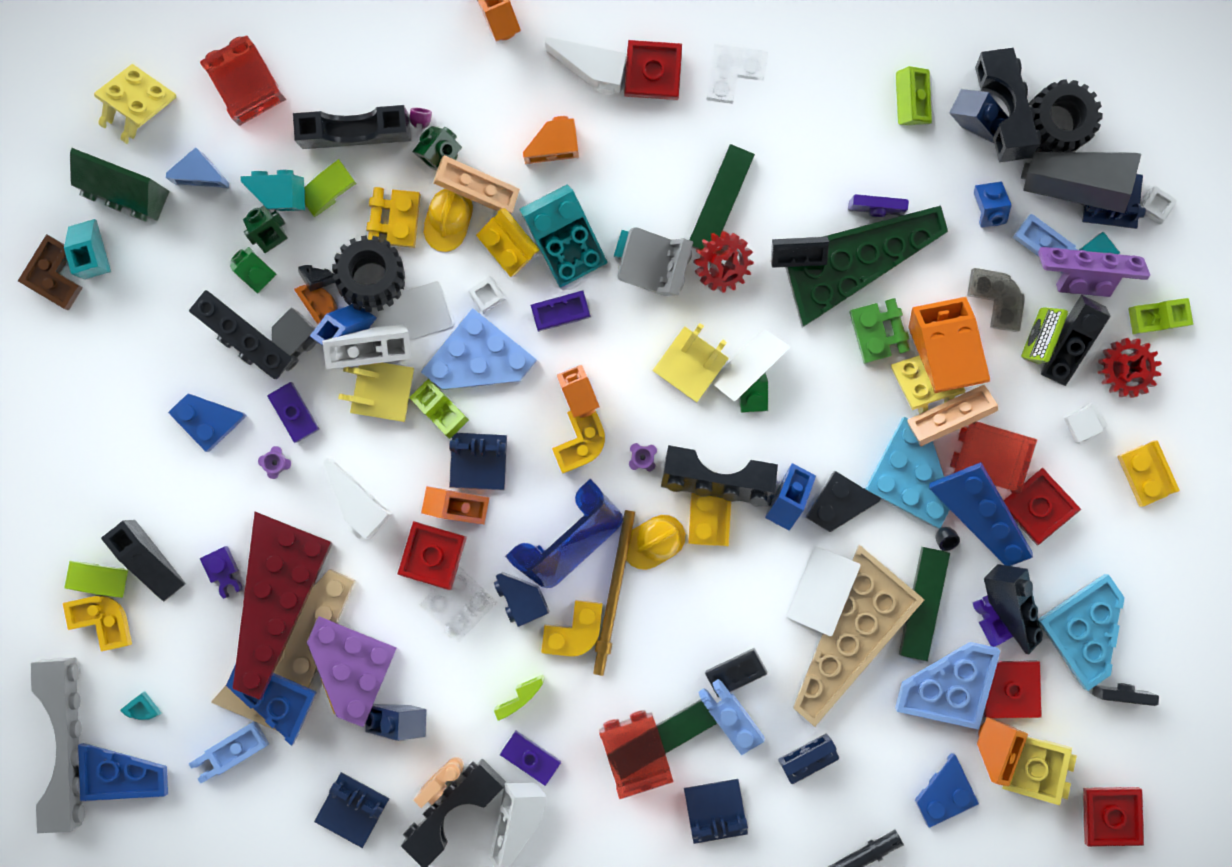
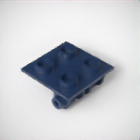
(1112, 218)
(478, 461)
(351, 810)
(715, 811)

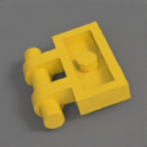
(403, 216)

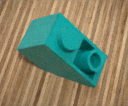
(277, 191)
(86, 250)

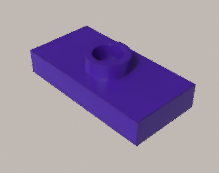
(877, 205)
(560, 311)
(293, 412)
(530, 757)

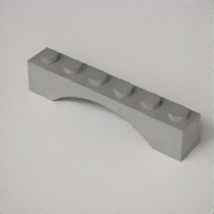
(56, 688)

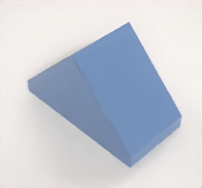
(196, 170)

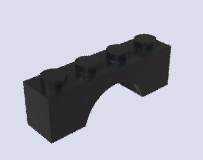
(1000, 75)
(326, 130)
(686, 473)
(428, 839)

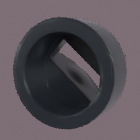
(947, 538)

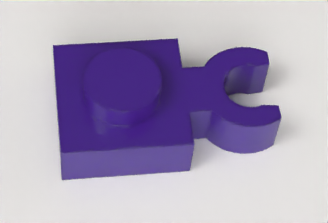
(219, 567)
(992, 625)

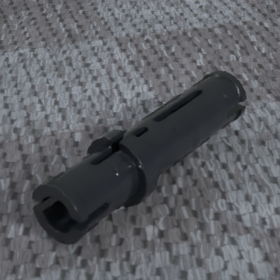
(872, 851)

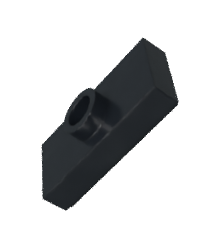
(799, 252)
(737, 670)
(1125, 693)

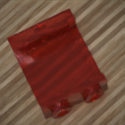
(242, 79)
(1002, 453)
(635, 754)

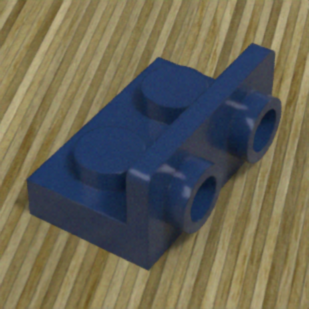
(809, 758)

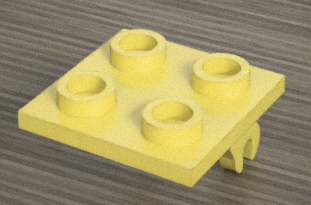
(135, 97)
(691, 363)
(917, 386)
(380, 390)

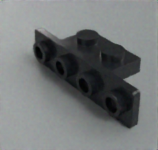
(240, 334)

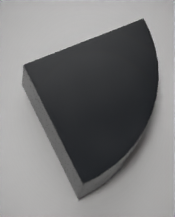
(315, 277)

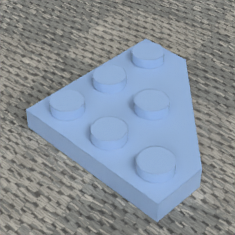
(478, 356)
(952, 687)

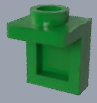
(252, 269)
(755, 397)

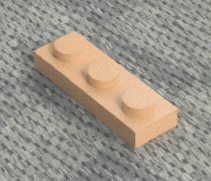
(475, 185)
(952, 415)

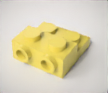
(1043, 771)

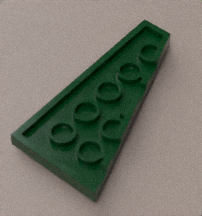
(861, 257)

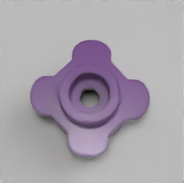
(649, 452)
(274, 470)

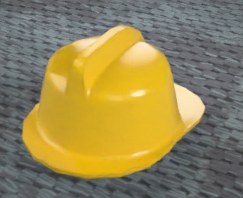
(447, 220)
(655, 542)

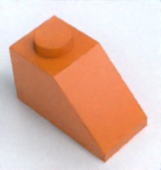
(500, 18)
(553, 142)
(578, 392)
(455, 505)
(1000, 749)

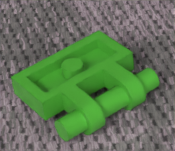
(871, 332)

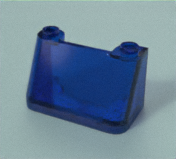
(575, 545)

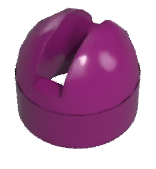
(420, 116)

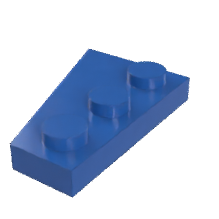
(282, 705)
(118, 776)

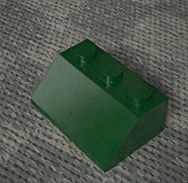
(116, 186)

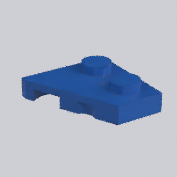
(205, 420)
(946, 794)

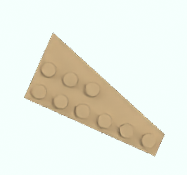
(870, 618)
(296, 663)

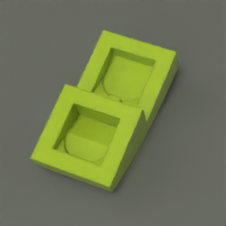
(326, 187)
(1160, 316)
(439, 408)
(96, 579)
(525, 693)

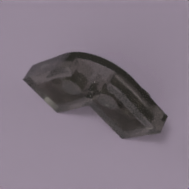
(1005, 293)

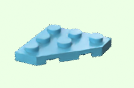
(906, 474)
(1087, 630)

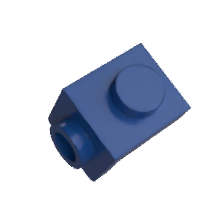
(993, 204)

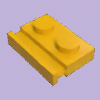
(507, 242)
(1148, 473)
(709, 521)

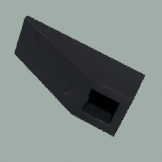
(1076, 339)
(143, 558)
(1013, 600)

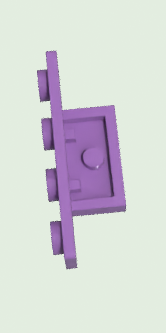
(1091, 271)

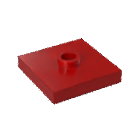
(653, 70)
(1041, 506)
(432, 555)
(1015, 690)
(1113, 816)

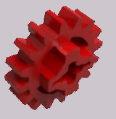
(728, 273)
(1117, 370)

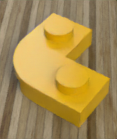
(585, 447)
(103, 613)
(578, 638)

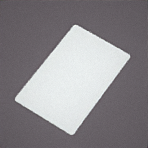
(419, 309)
(750, 364)
(823, 590)

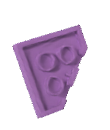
(349, 667)

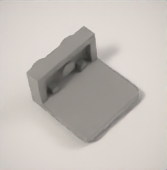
(655, 262)

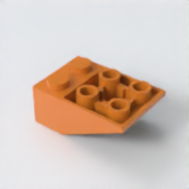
(949, 344)

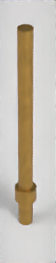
(603, 645)

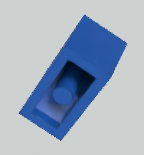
(791, 497)

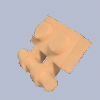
(434, 787)

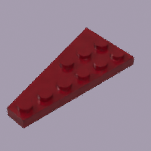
(277, 585)

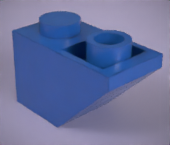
(342, 322)

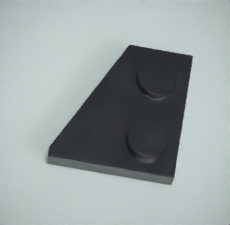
(840, 502)

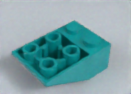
(563, 235)

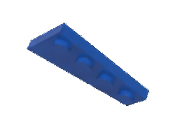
(982, 510)

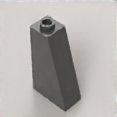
(1083, 177)

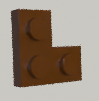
(44, 275)

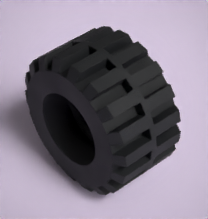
(1078, 103)
(364, 253)

